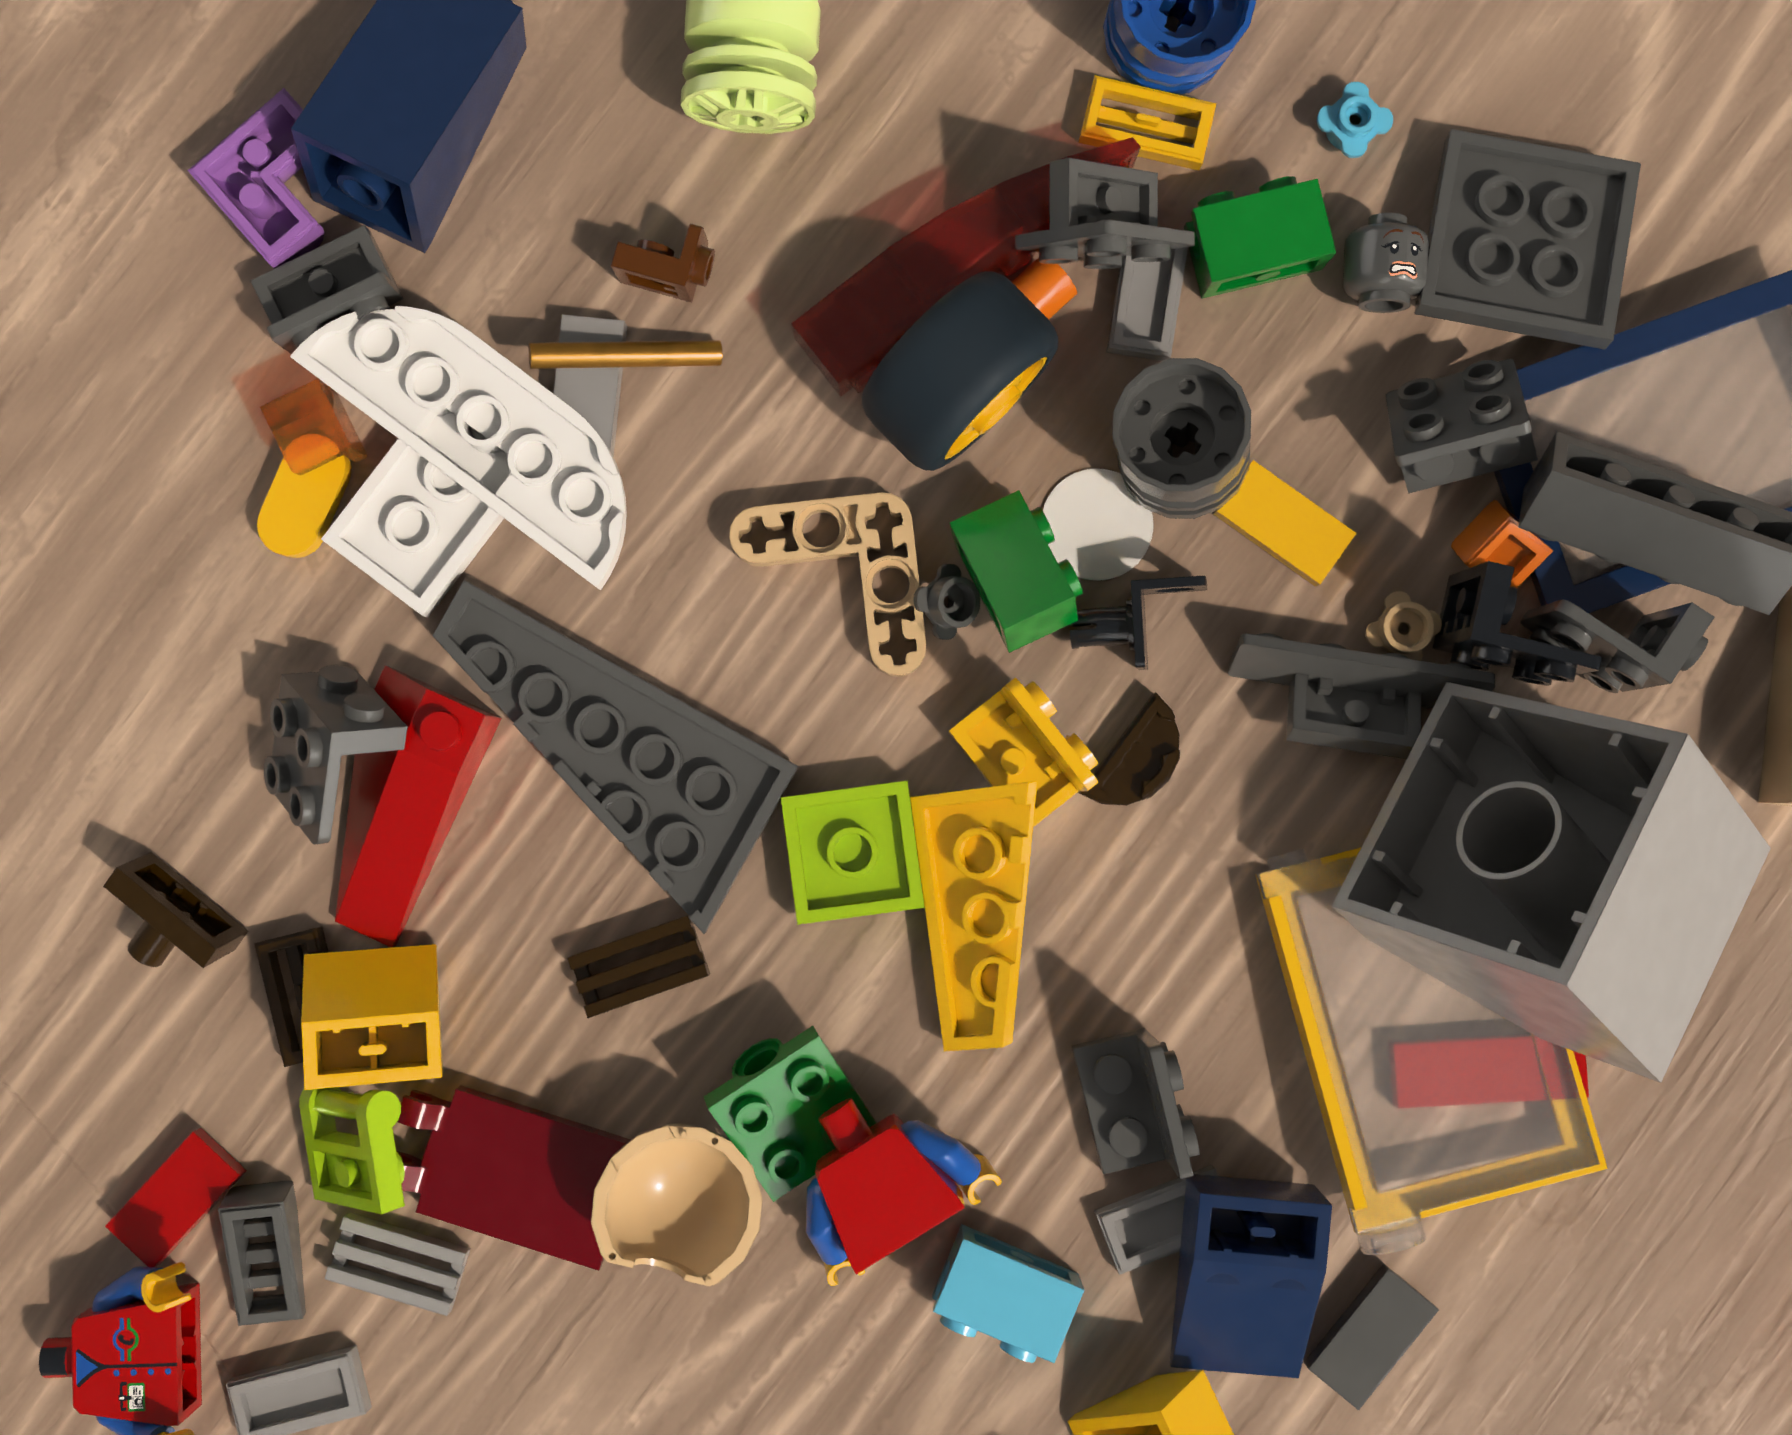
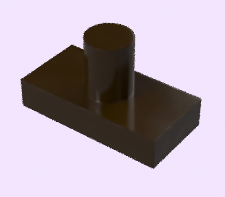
(172, 914)

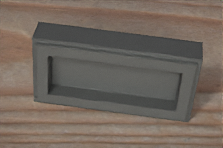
(1371, 1336)

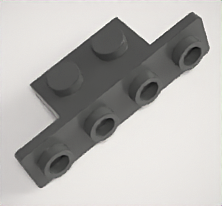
(1350, 695)

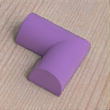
(248, 179)

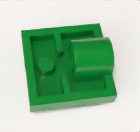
(776, 1104)

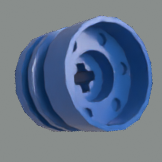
(1172, 60)

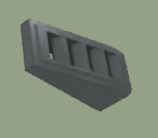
(257, 1212)

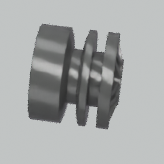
(1176, 405)

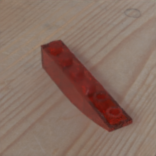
(876, 306)

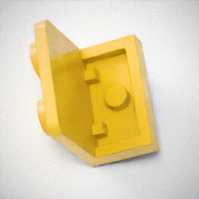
(1018, 743)

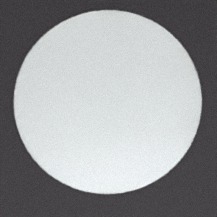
(1097, 524)

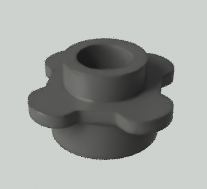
(962, 601)

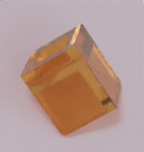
(312, 427)

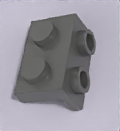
(325, 285)

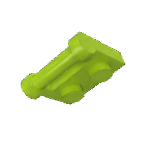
(349, 1167)

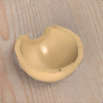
(678, 1204)

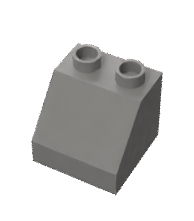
(1558, 872)

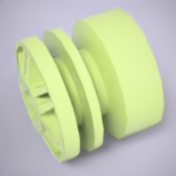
(751, 64)

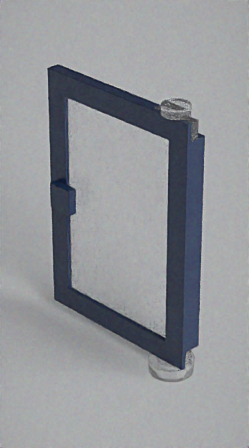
(1681, 392)

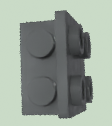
(1101, 217)
(1460, 425)

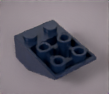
(1248, 1275)

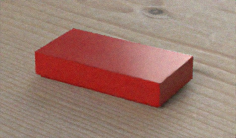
(175, 1198)

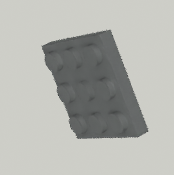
(1529, 239)

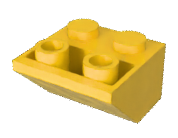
(371, 1017)

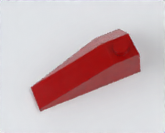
(406, 804)

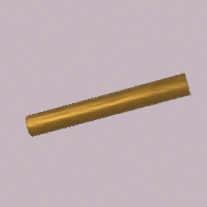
(624, 354)

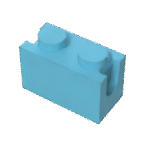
(1006, 1296)

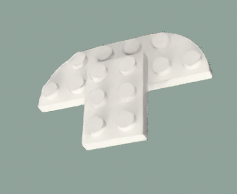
(468, 452)

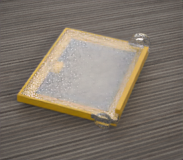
(1414, 1081)

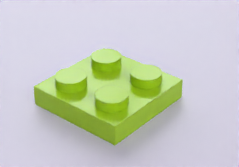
(852, 852)

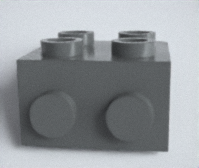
(1648, 658)
(315, 725)

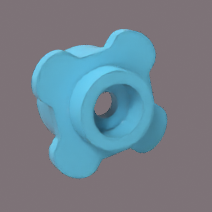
(1339, 130)

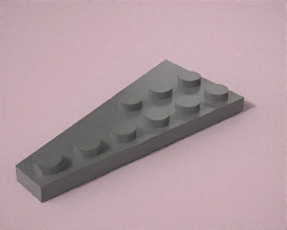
(648, 765)

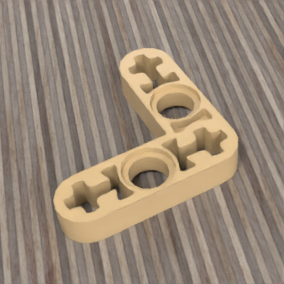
(852, 541)

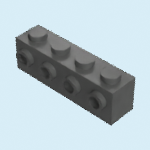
(1660, 523)

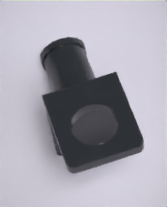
(1128, 622)

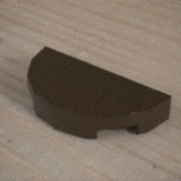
(1140, 758)

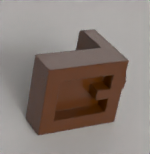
(657, 270)

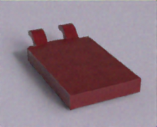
(508, 1171)

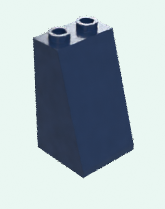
(408, 111)

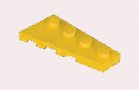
(974, 896)

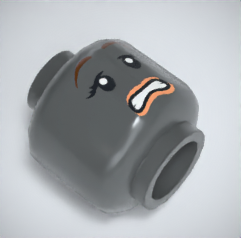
(1385, 263)

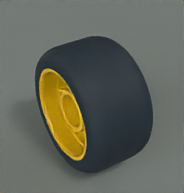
(959, 370)

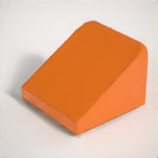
(1497, 539)

